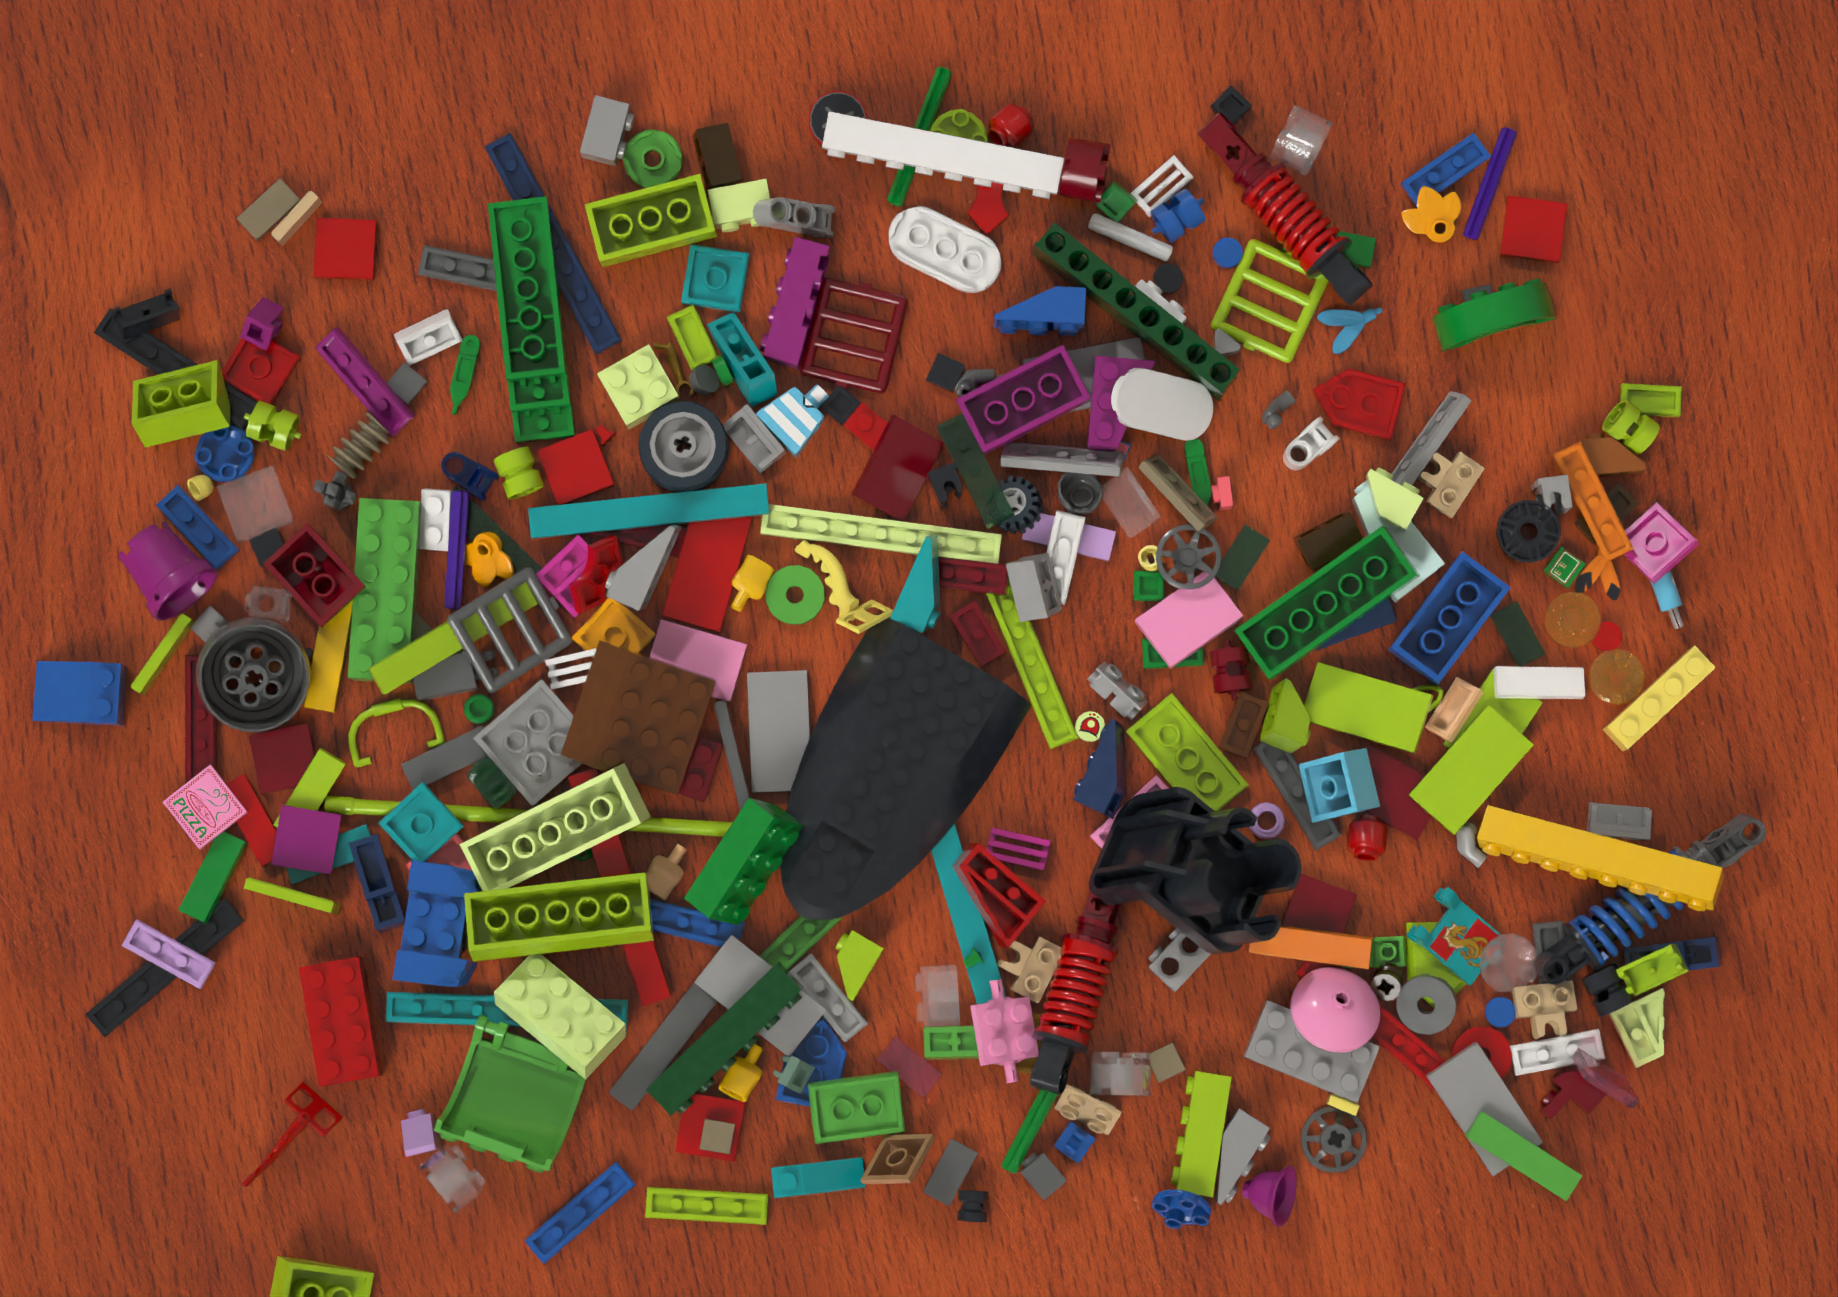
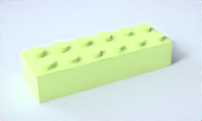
(556, 830)

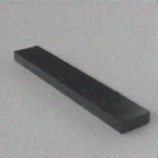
(163, 359)
(152, 979)

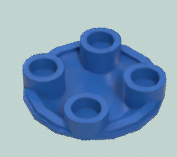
(225, 454)
(1181, 1208)

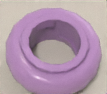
(1279, 824)

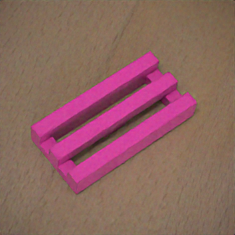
(1042, 854)

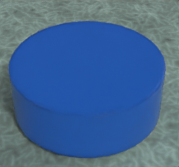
(1227, 253)
(1499, 1012)

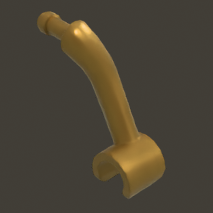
(675, 366)

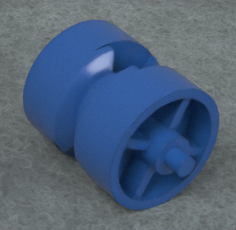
(1175, 217)

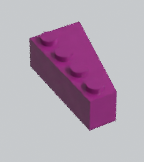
(796, 303)

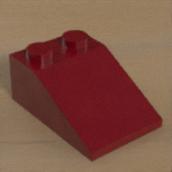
(314, 574)

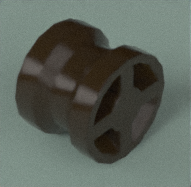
(1392, 976)

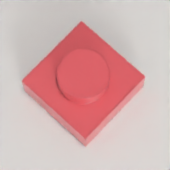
(1222, 493)

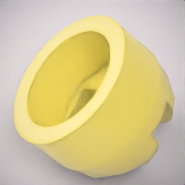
(200, 487)
(1144, 562)

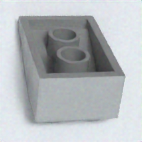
(638, 576)

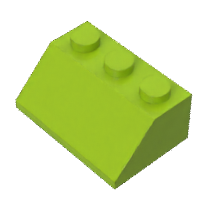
(180, 404)

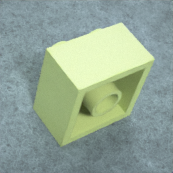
(638, 386)

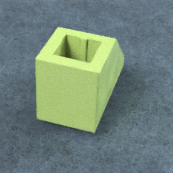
(1392, 501)

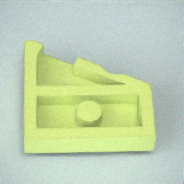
(1642, 1027)

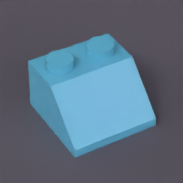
(1339, 785)

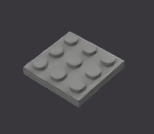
(529, 742)

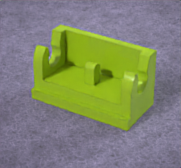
(1653, 970)

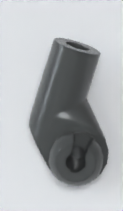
(972, 379)

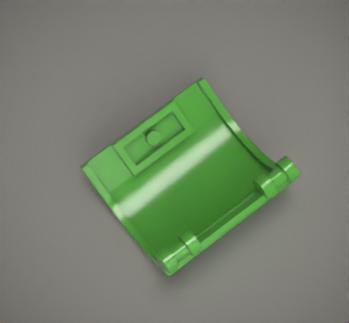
(512, 1098)

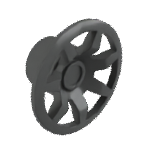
(1188, 557)
(1334, 1140)

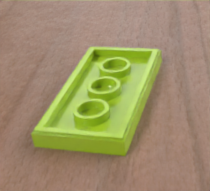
(1367, 707)
(1186, 754)
(1471, 770)

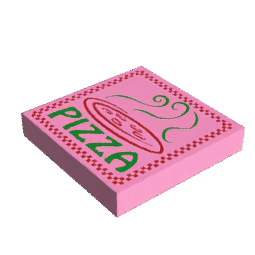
(205, 807)

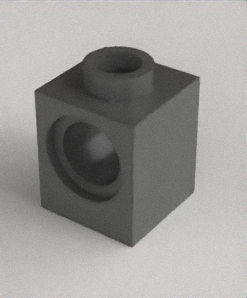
(1042, 1174)

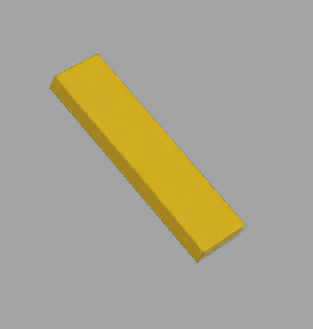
(329, 661)

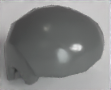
(1079, 493)

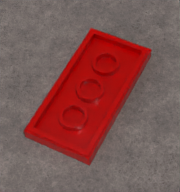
(705, 572)

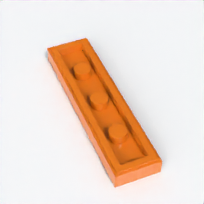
(1593, 501)
(1317, 947)

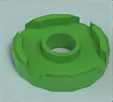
(647, 142)
(799, 612)

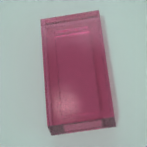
(910, 1066)

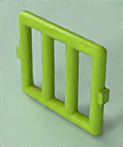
(1231, 299)

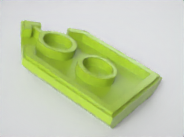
(1422, 962)

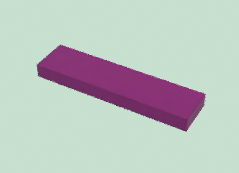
(365, 381)

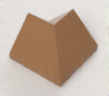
(898, 1159)

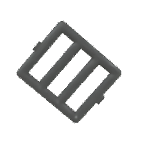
(540, 652)

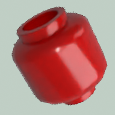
(1010, 126)
(1367, 838)

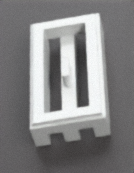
(1142, 203)
(554, 673)

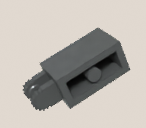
(450, 677)

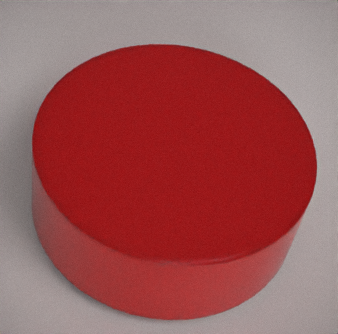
(1608, 637)

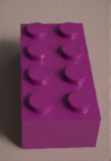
(1023, 400)

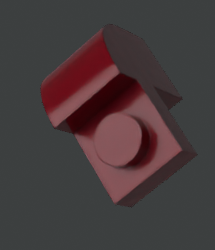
(1573, 1087)

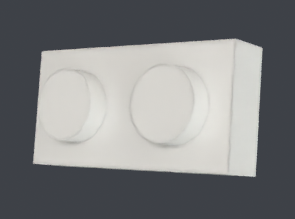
(1155, 292)
(435, 519)

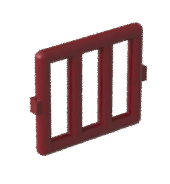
(823, 313)

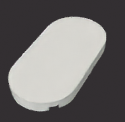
(944, 249)
(1162, 404)

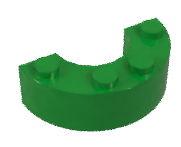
(1493, 313)

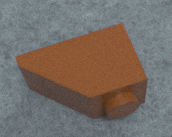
(1610, 456)

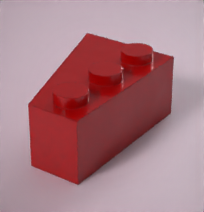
(997, 893)

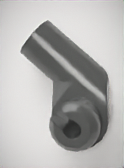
(1275, 408)

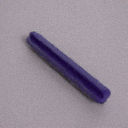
(1489, 183)
(456, 549)

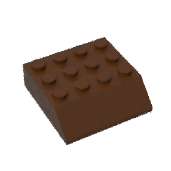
(638, 716)

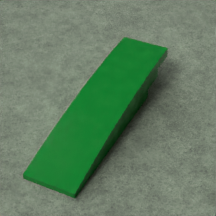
(531, 320)

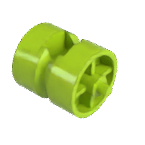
(271, 425)

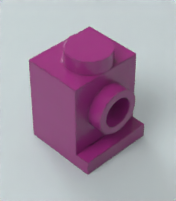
(263, 323)

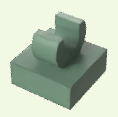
(794, 1074)

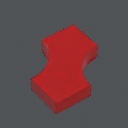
(988, 208)
(590, 588)

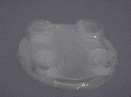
(1508, 962)

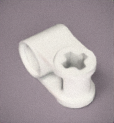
(1312, 441)

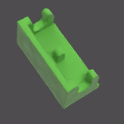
(950, 1043)

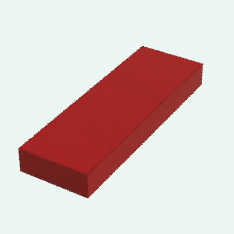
(256, 823)

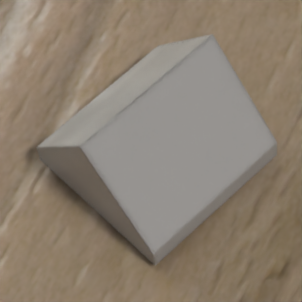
(1225, 344)

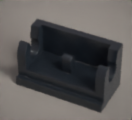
(146, 315)
(945, 478)

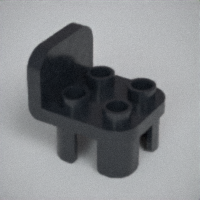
(1195, 868)

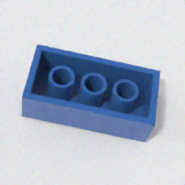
(1449, 618)

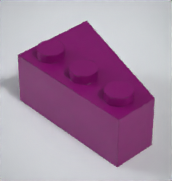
(1104, 428)

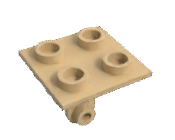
(1096, 1114)

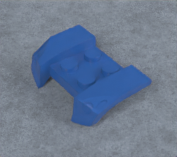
(435, 926)

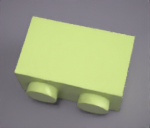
(735, 204)

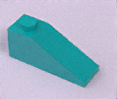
(743, 359)
(921, 592)
(817, 1177)

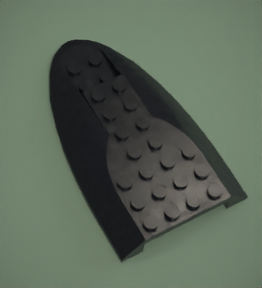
(890, 767)

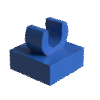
(1074, 1142)

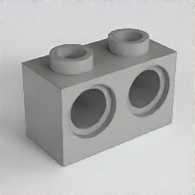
(1186, 961)

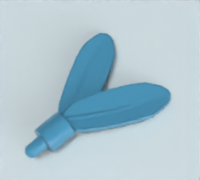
(1353, 323)

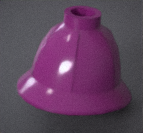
(1273, 1194)

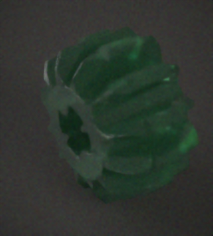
(491, 782)

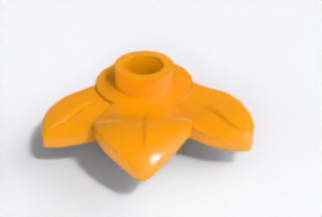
(1432, 210)
(488, 559)

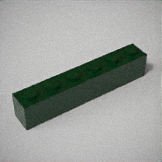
(725, 1038)

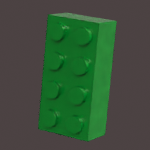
(744, 862)

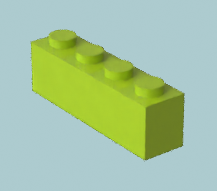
(1202, 1133)

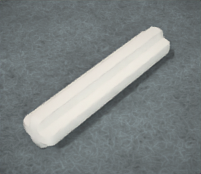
(1130, 237)

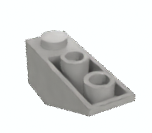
(1239, 1142)

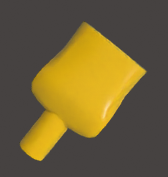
(750, 581)
(742, 1075)

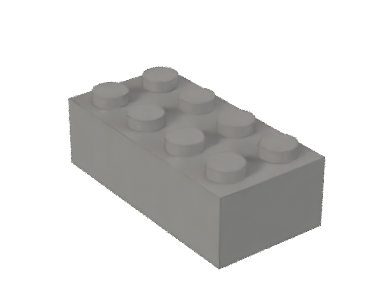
(1283, 1048)

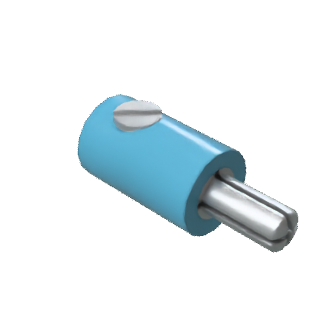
(1668, 598)

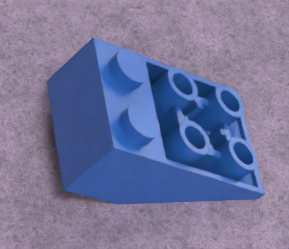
(1052, 310)

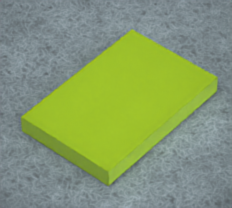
(1514, 710)
(292, 895)

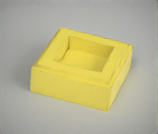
(1342, 1104)

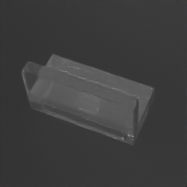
(1129, 503)

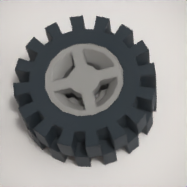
(1027, 511)

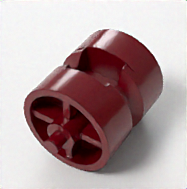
(1231, 670)

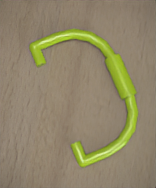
(389, 707)

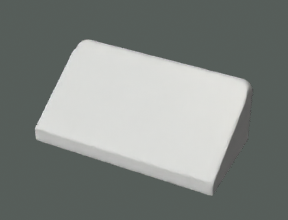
(428, 337)

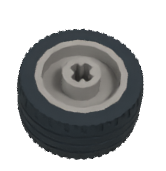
(680, 424)

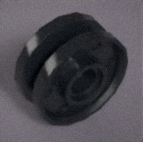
(1546, 527)

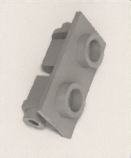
(1127, 697)

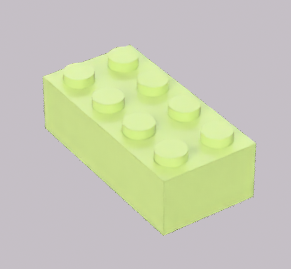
(560, 1014)

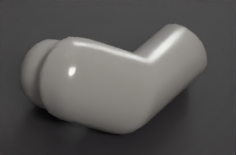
(1466, 844)

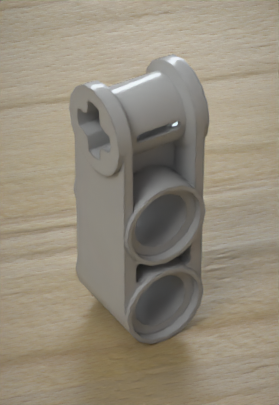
(810, 219)

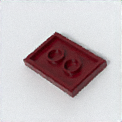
(897, 468)
(1393, 785)

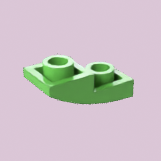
(1388, 950)

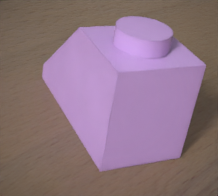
(419, 1133)

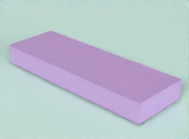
(1094, 541)
(169, 954)

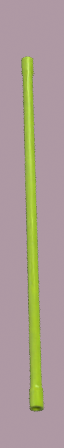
(351, 806)

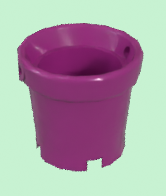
(167, 571)

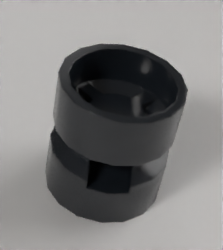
(1607, 990)

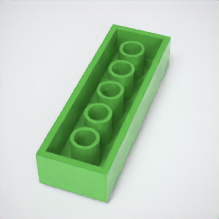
(389, 569)

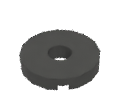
(1426, 1021)

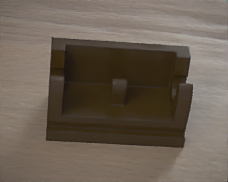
(717, 156)
(1328, 539)

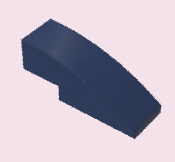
(378, 883)
(1696, 953)

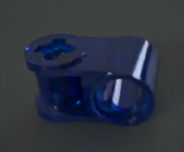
(470, 476)

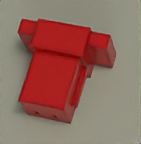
(604, 434)

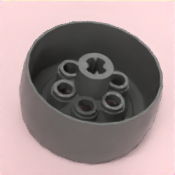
(229, 704)

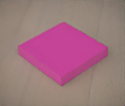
(1658, 543)

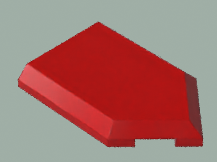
(1362, 402)

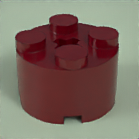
(1084, 170)

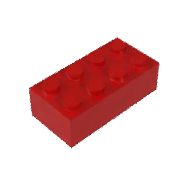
(340, 1021)

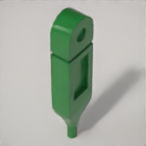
(464, 370)
(1198, 469)

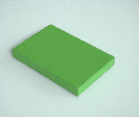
(856, 1107)

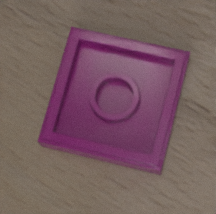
(306, 839)

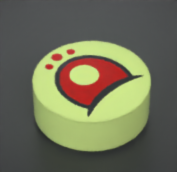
(1089, 726)

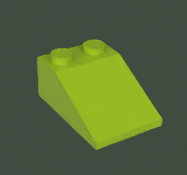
(316, 1279)

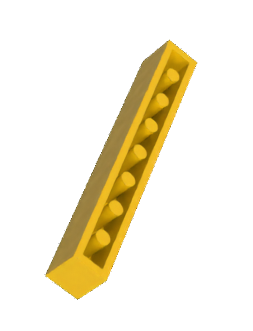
(1600, 858)

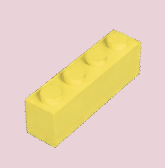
(1659, 698)

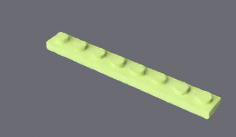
(878, 533)

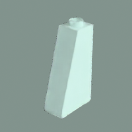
(1411, 540)

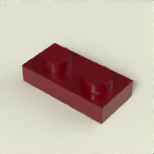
(977, 634)
(700, 769)

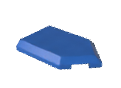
(824, 1052)

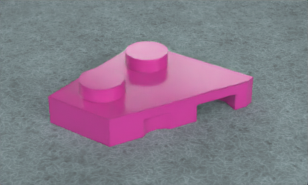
(564, 570)

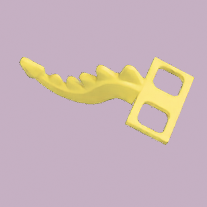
(841, 594)

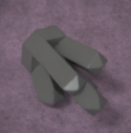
(336, 494)

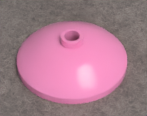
(1328, 1022)

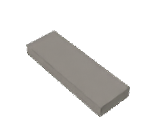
(822, 988)

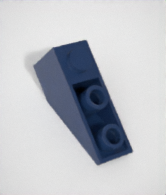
(1105, 777)

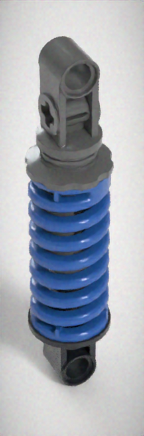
(1632, 911)

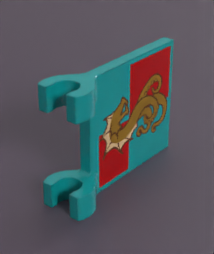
(1457, 937)

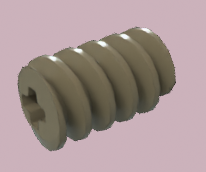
(360, 446)

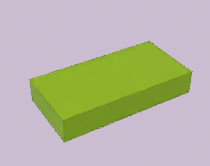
(692, 337)
(1653, 399)

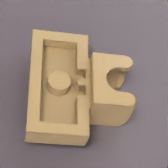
(1450, 481)
(1032, 967)
(1545, 1005)

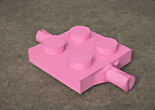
(1004, 1031)

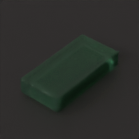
(1241, 557)
(1517, 634)

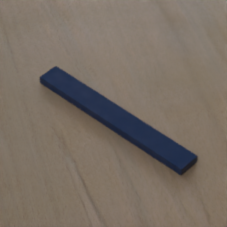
(570, 273)

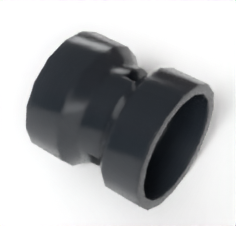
(972, 1207)

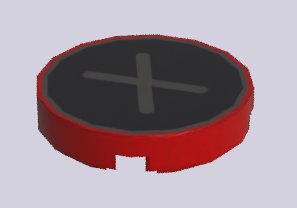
(836, 102)

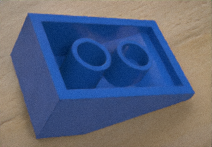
(80, 692)

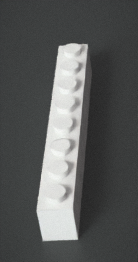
(942, 153)

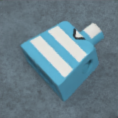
(794, 417)

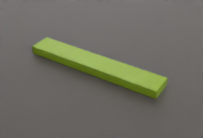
(440, 644)
(1033, 671)

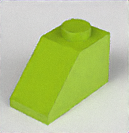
(1285, 719)
(856, 961)

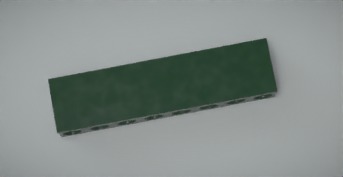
(1136, 311)

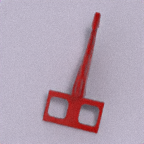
(300, 1123)

